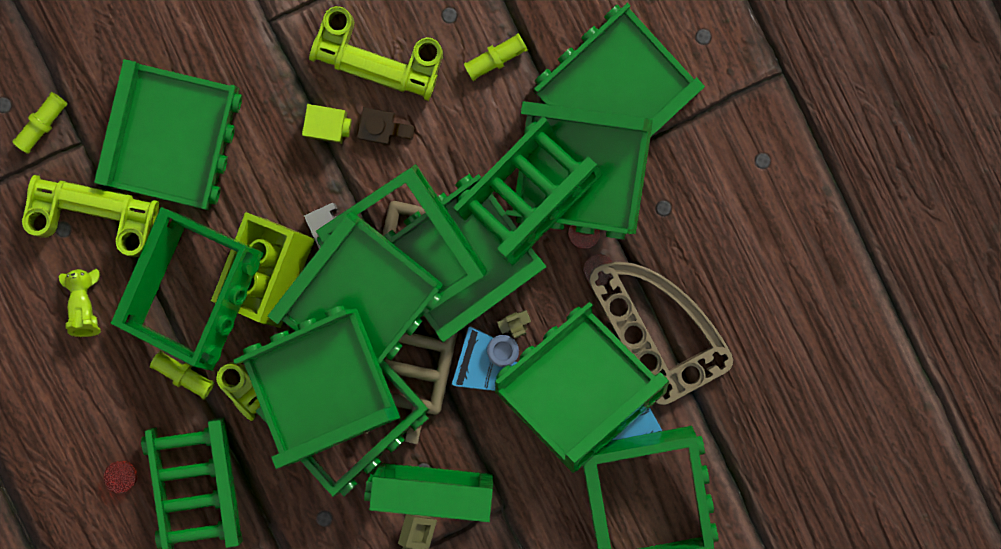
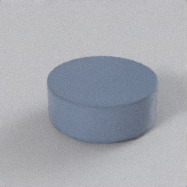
(502, 350)

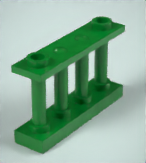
(535, 220)
(219, 467)

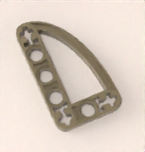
(646, 344)

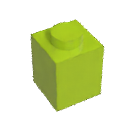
(326, 124)

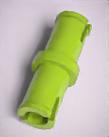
(495, 57)
(39, 122)
(182, 374)

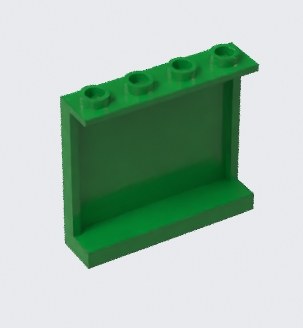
(620, 72)
(168, 135)
(615, 144)
(428, 249)
(364, 273)
(319, 385)
(579, 388)

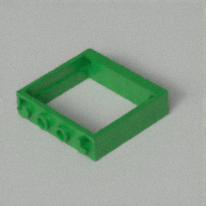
(440, 218)
(148, 277)
(645, 445)
(371, 459)
(430, 492)

